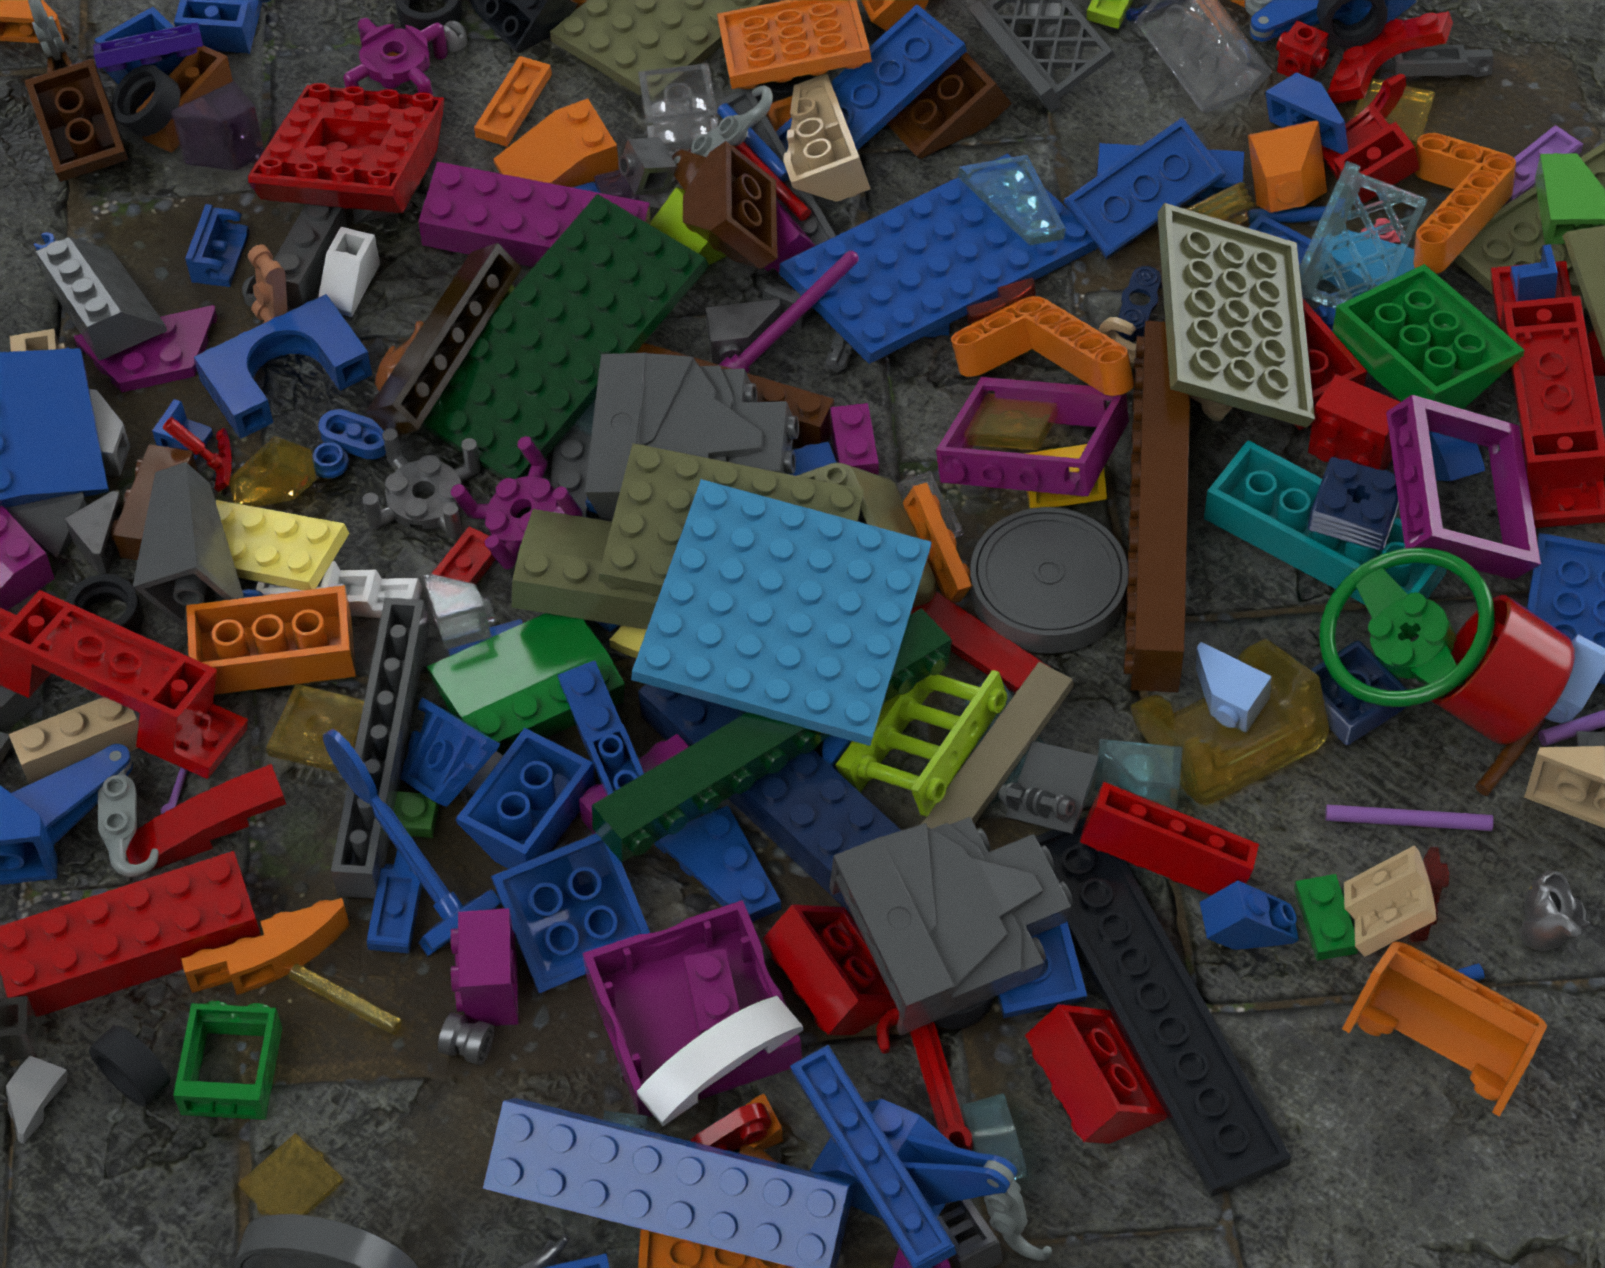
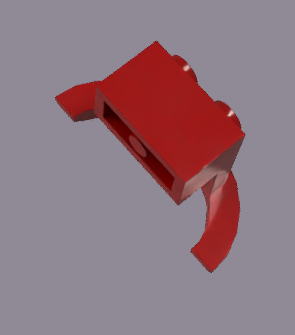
(1374, 145)

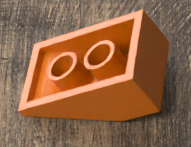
(562, 148)

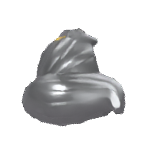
(1551, 913)

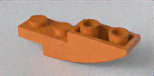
(257, 961)

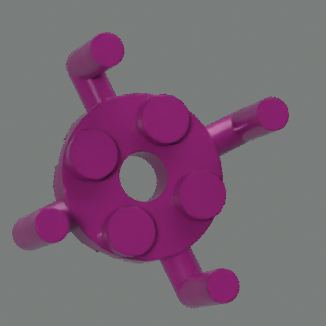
(394, 70)
(512, 497)

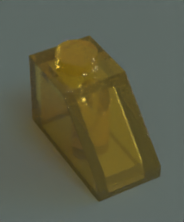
(273, 474)

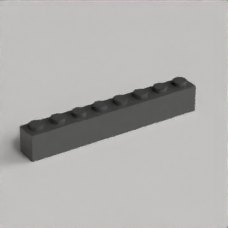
(381, 743)

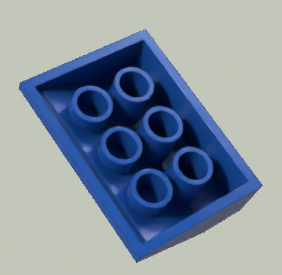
(47, 428)

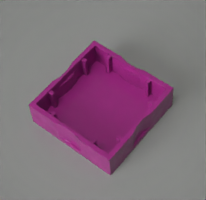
(648, 1004)

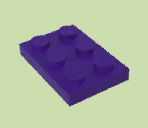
(147, 47)

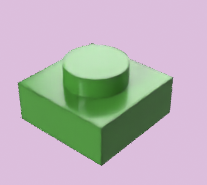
(416, 813)

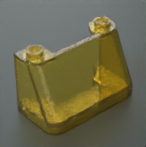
(1226, 759)

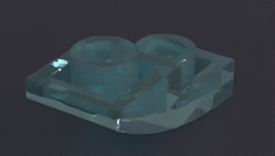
(994, 1131)

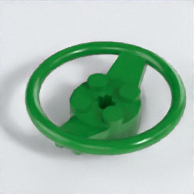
(1400, 618)

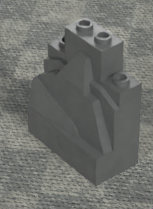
(680, 409)
(950, 915)

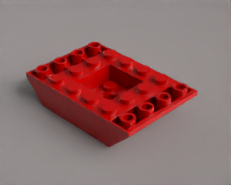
(350, 149)

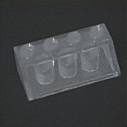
(1204, 50)

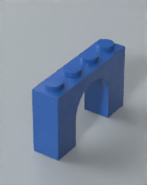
(309, 330)

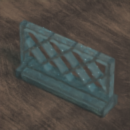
(1333, 223)

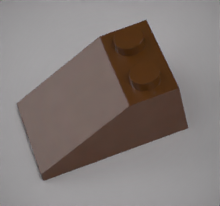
(950, 108)

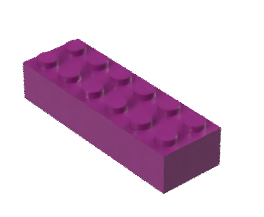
(522, 215)

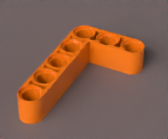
(1481, 187)
(1053, 334)

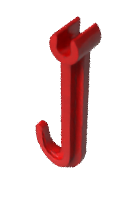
(935, 1076)

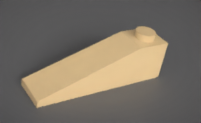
(820, 146)

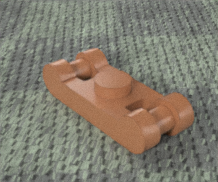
(269, 286)

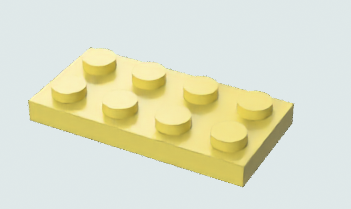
(280, 545)

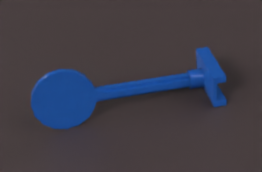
(446, 903)

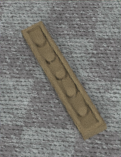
(1002, 747)

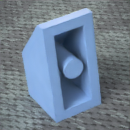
(1586, 673)
(1231, 688)

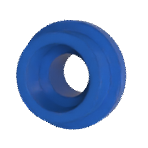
(332, 453)

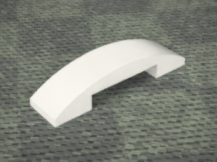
(715, 1054)

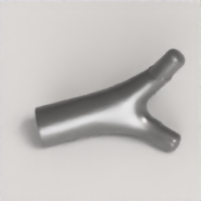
(549, 1254)

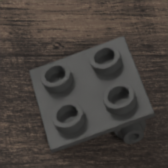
(1050, 787)

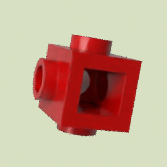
(1302, 50)

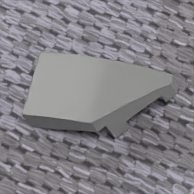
(30, 1092)

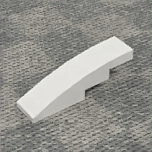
(363, 588)

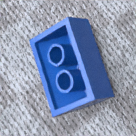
(527, 800)

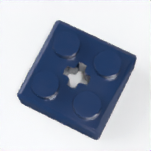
(1355, 504)
(1347, 715)

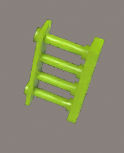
(863, 762)

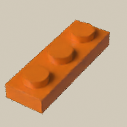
(513, 101)
(943, 558)

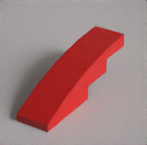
(209, 815)

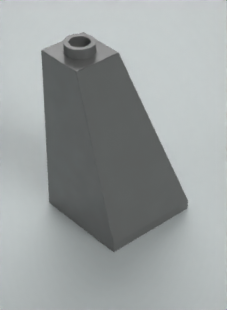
(184, 546)

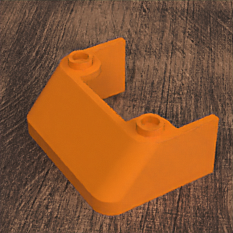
(1450, 1017)

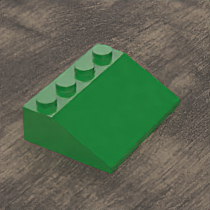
(1424, 339)
(514, 678)

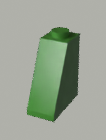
(1567, 196)

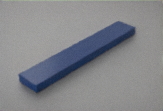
(873, 1160)

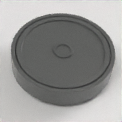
(1049, 579)
(314, 1243)

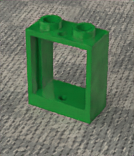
(227, 1099)

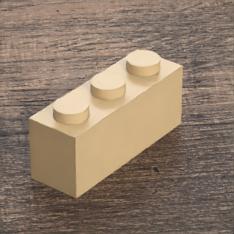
(73, 737)

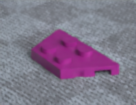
(162, 357)

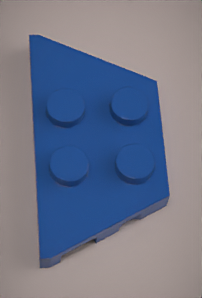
(444, 754)

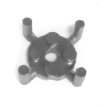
(412, 477)

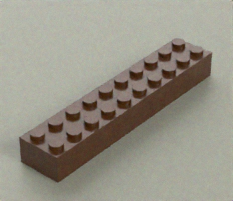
(1156, 520)

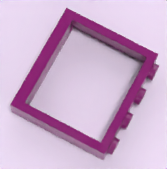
(1030, 472)
(1418, 494)

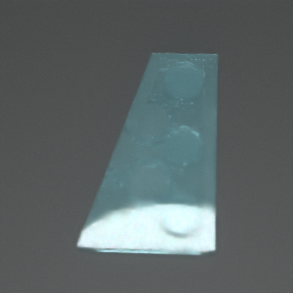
(1016, 196)

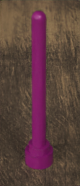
(793, 313)

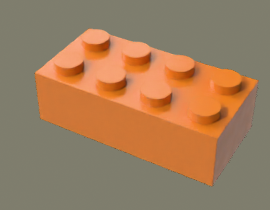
(274, 639)

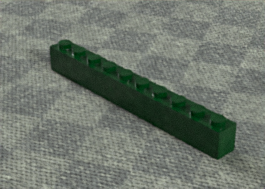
(737, 757)

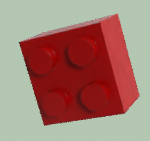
(1352, 424)

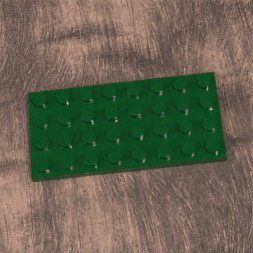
(542, 347)

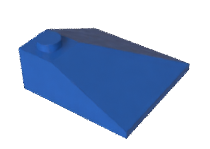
(568, 907)

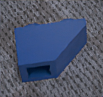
(1248, 918)

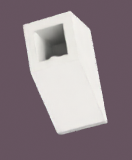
(349, 269)

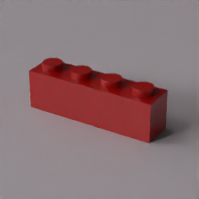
(1167, 841)

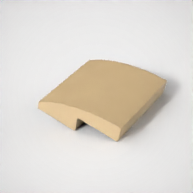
(1389, 901)

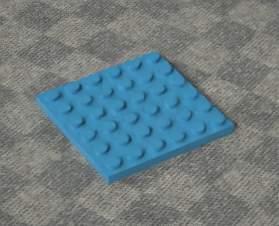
(783, 612)

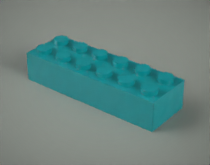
(1270, 507)

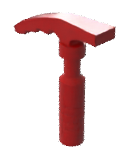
(219, 462)

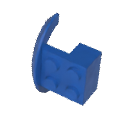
(222, 23)

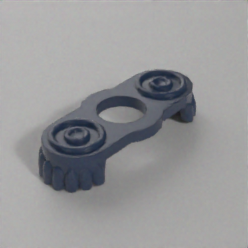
(1146, 281)

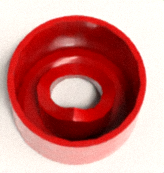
(1517, 676)

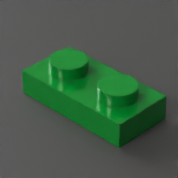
(1326, 917)

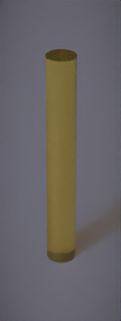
(345, 999)

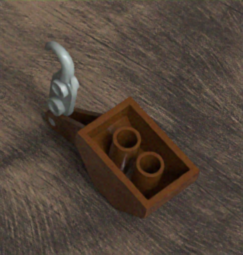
(72, 107)
(727, 194)

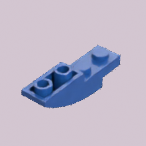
(600, 726)

